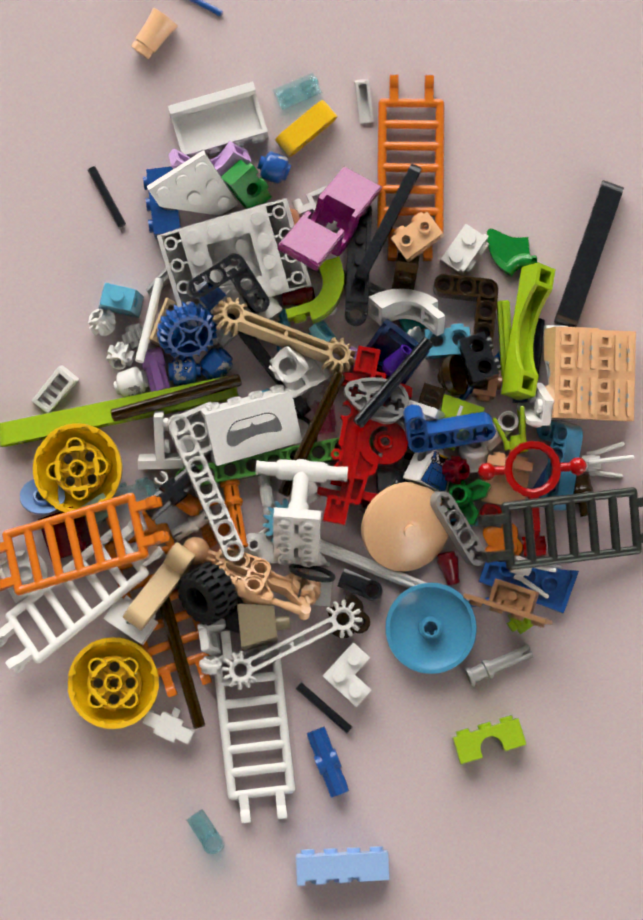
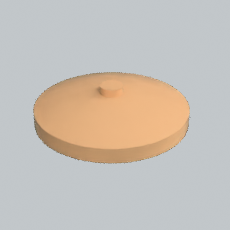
(402, 527)

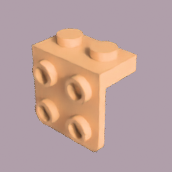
(500, 489)

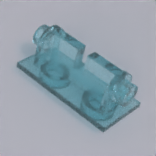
(297, 91)

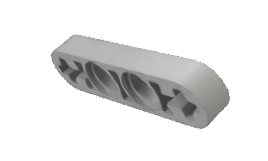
(456, 530)

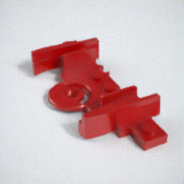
(355, 446)

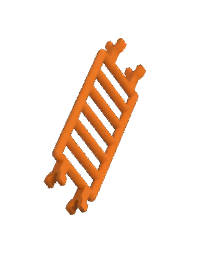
(437, 146)
(68, 517)
(164, 671)

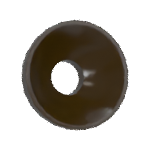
(453, 375)

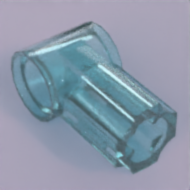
(204, 830)

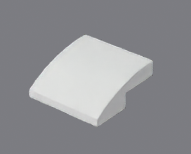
(310, 380)

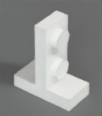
(162, 458)

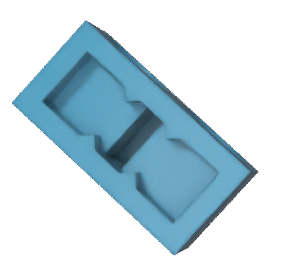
(448, 347)

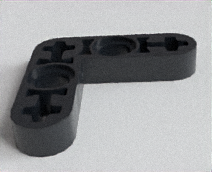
(236, 277)

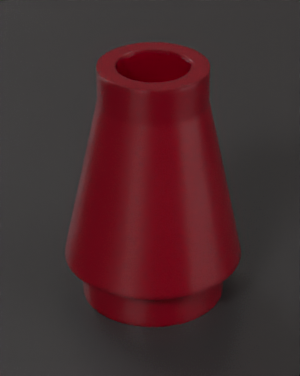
(298, 296)
(449, 567)

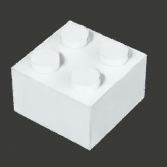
(199, 428)

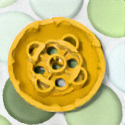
(77, 440)
(93, 702)

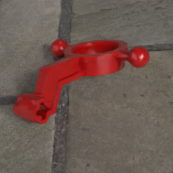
(576, 466)

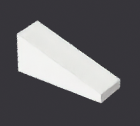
(364, 101)

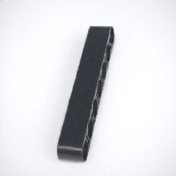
(589, 254)

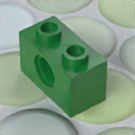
(246, 185)

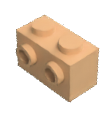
(419, 239)

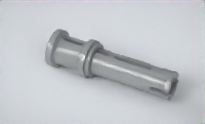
(488, 668)

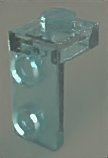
(141, 483)

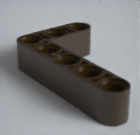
(481, 300)

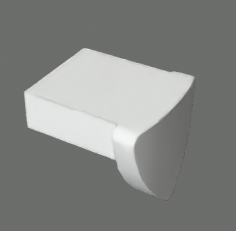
(210, 638)

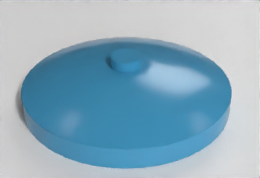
(430, 628)

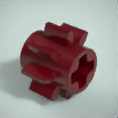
(455, 469)

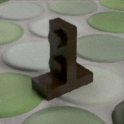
(405, 273)

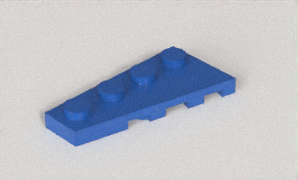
(555, 584)

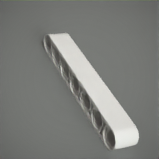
(213, 496)

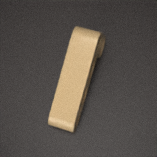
(159, 586)

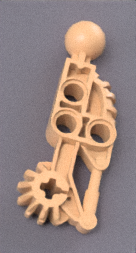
(256, 580)

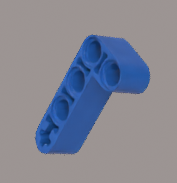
(474, 427)

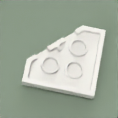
(194, 188)

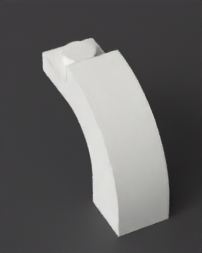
(407, 304)

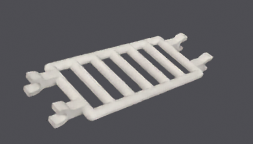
(13, 626)
(226, 727)

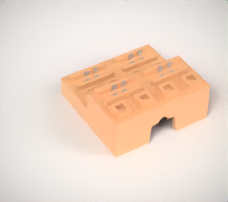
(591, 373)

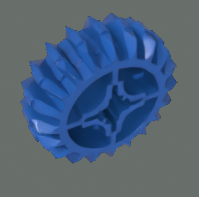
(188, 336)

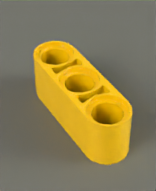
(306, 128)

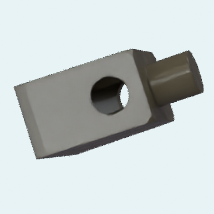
(259, 625)

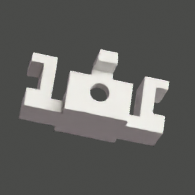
(169, 726)

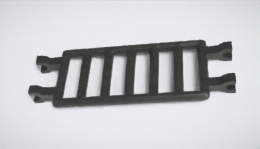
(574, 556)

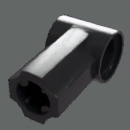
(357, 584)

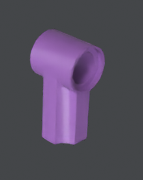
(155, 369)

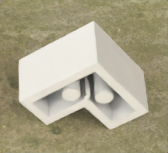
(343, 675)

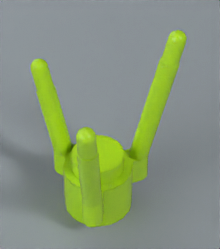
(517, 439)

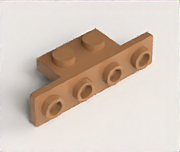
(512, 599)

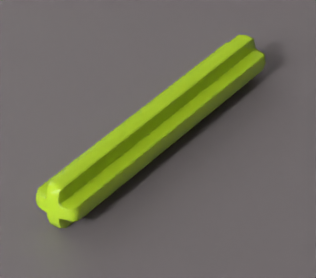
(504, 331)

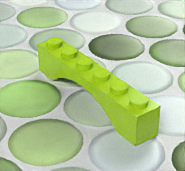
(520, 371)

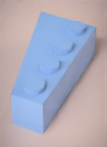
(342, 866)

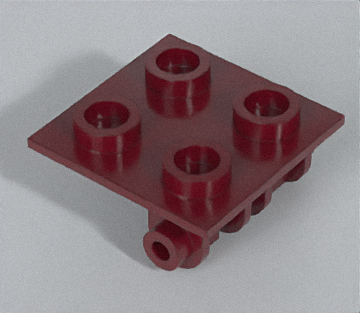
(62, 535)

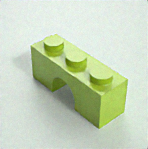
(468, 742)

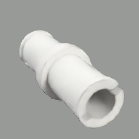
(192, 525)

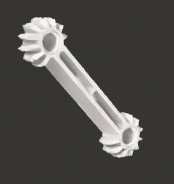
(291, 644)

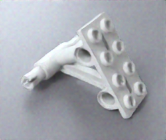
(298, 528)

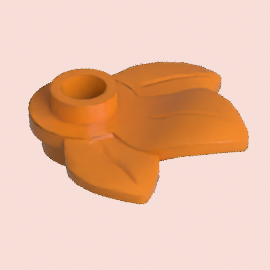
(495, 539)

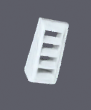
(61, 370)

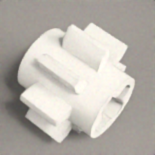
(102, 322)
(120, 355)

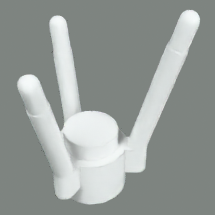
(594, 462)
(519, 573)

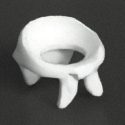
(301, 369)

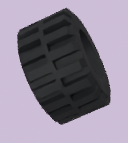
(207, 593)

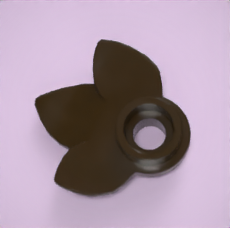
(343, 618)

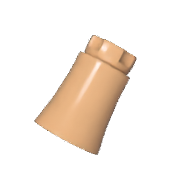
(153, 33)

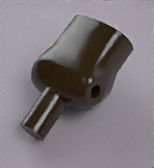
(582, 485)

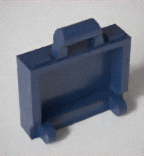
(388, 340)

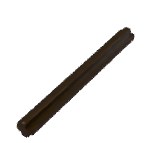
(176, 397)
(315, 426)
(182, 664)

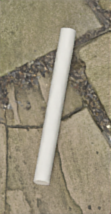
(149, 320)

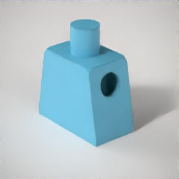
(121, 300)

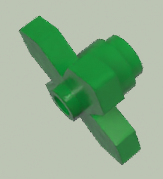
(473, 492)

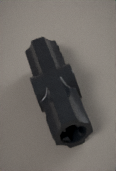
(173, 492)

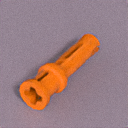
(233, 504)

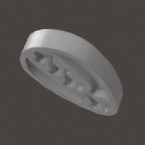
(369, 387)

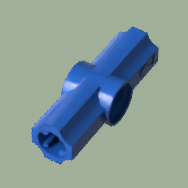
(327, 762)

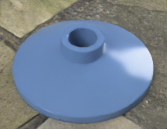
(31, 499)

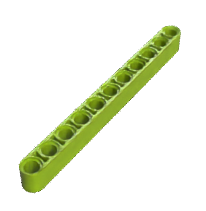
(97, 415)

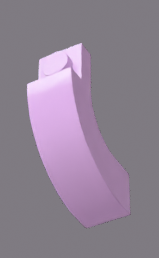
(222, 162)

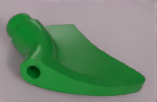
(509, 252)

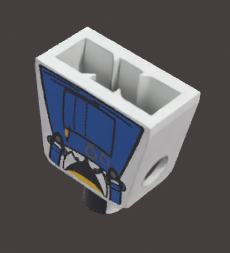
(427, 470)

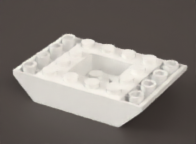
(249, 233)

